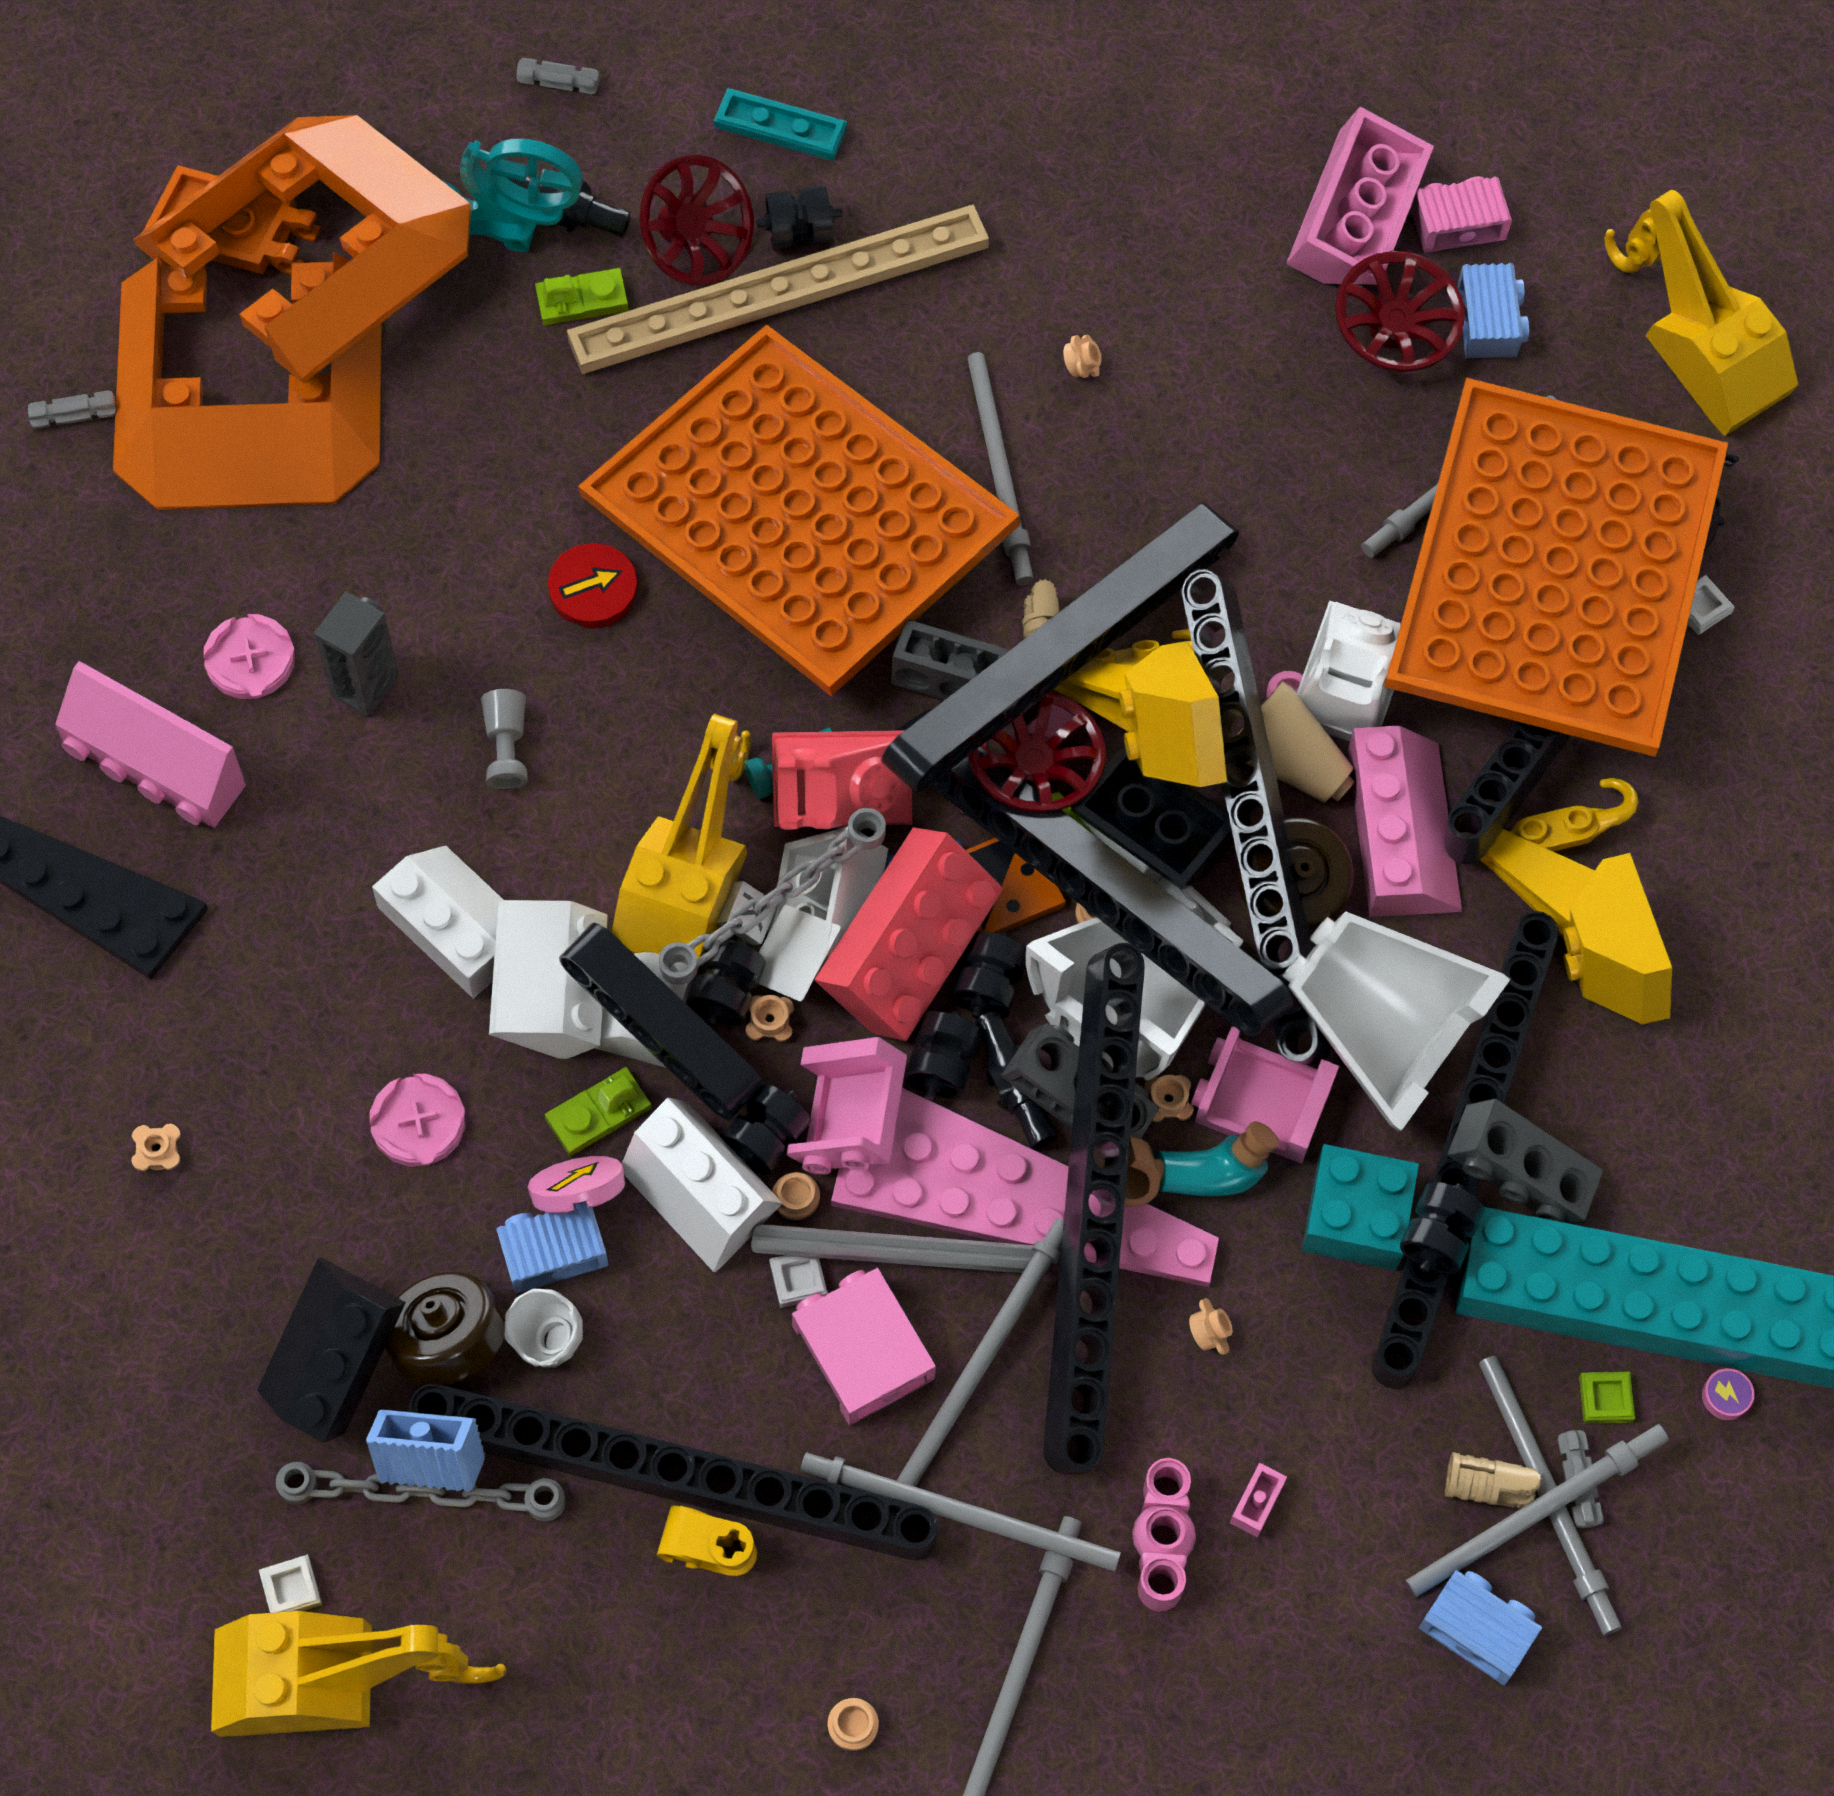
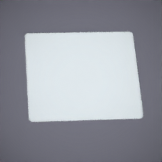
(792, 952)

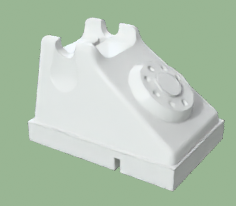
(1349, 670)

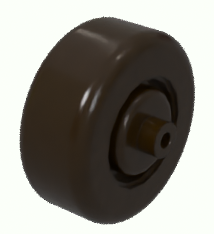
(1320, 867)
(445, 1330)

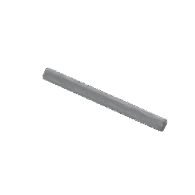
(891, 1248)

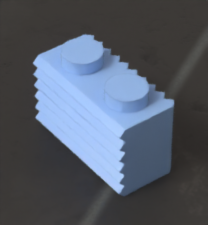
(1492, 311)
(551, 1246)
(426, 1450)
(1481, 1625)

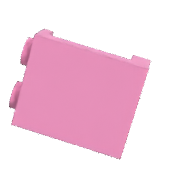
(1263, 1088)
(851, 1105)
(863, 1344)

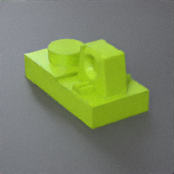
(581, 296)
(597, 1111)

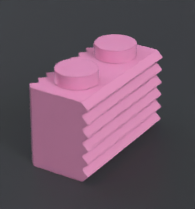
(1461, 214)

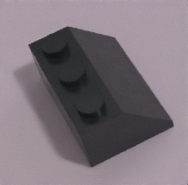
(1158, 821)
(329, 1351)

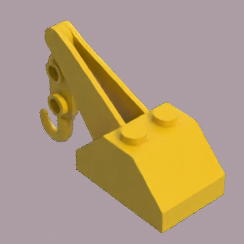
(1717, 337)
(1162, 704)
(681, 872)
(1598, 912)
(319, 1670)

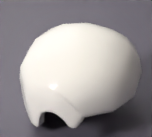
(533, 1317)

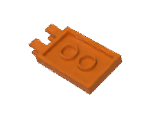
(251, 235)

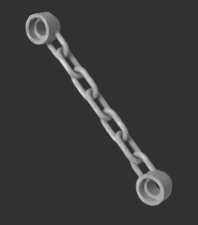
(685, 952)
(339, 1485)

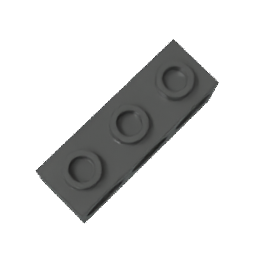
(357, 653)
(939, 660)
(1056, 1088)
(1524, 1162)

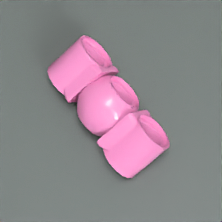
(1170, 1512)

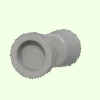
(505, 724)

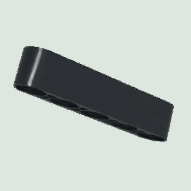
(660, 1021)

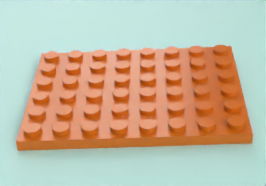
(799, 508)
(1558, 567)

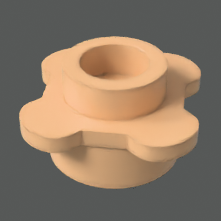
(1082, 357)
(770, 1005)
(1171, 1085)
(165, 1157)
(1211, 1327)

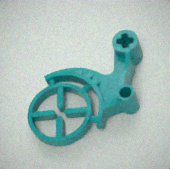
(506, 209)

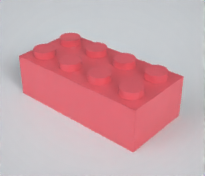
(909, 933)

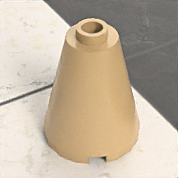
(1302, 749)

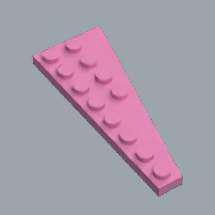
(995, 1189)

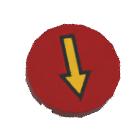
(592, 585)

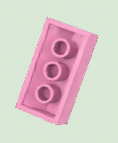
(1360, 198)
(148, 747)
(1402, 822)

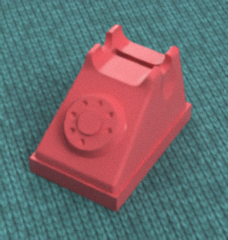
(831, 776)

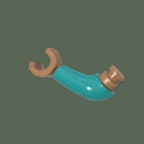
(1219, 1171)

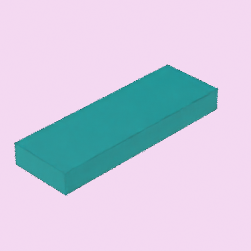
(780, 124)

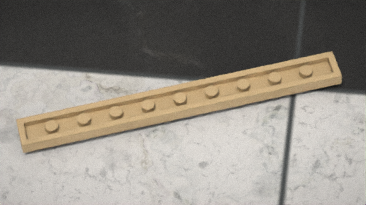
(777, 289)

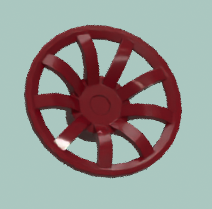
(689, 220)
(1395, 315)
(1039, 759)

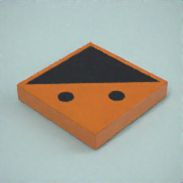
(1025, 893)

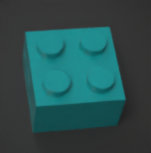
(1359, 1207)

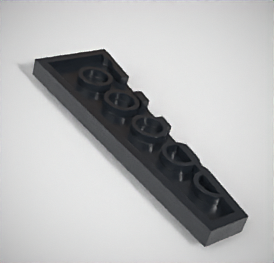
(96, 898)

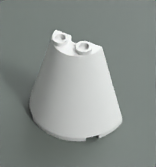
(1389, 1006)
(1168, 1009)

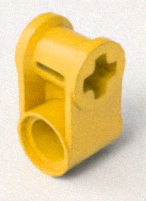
(699, 1542)

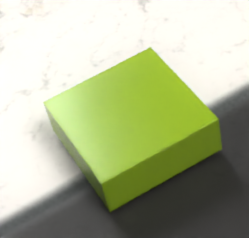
(1606, 1397)

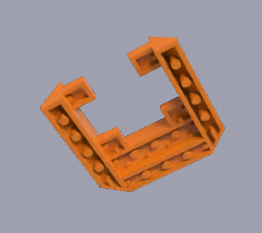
(407, 241)
(238, 454)

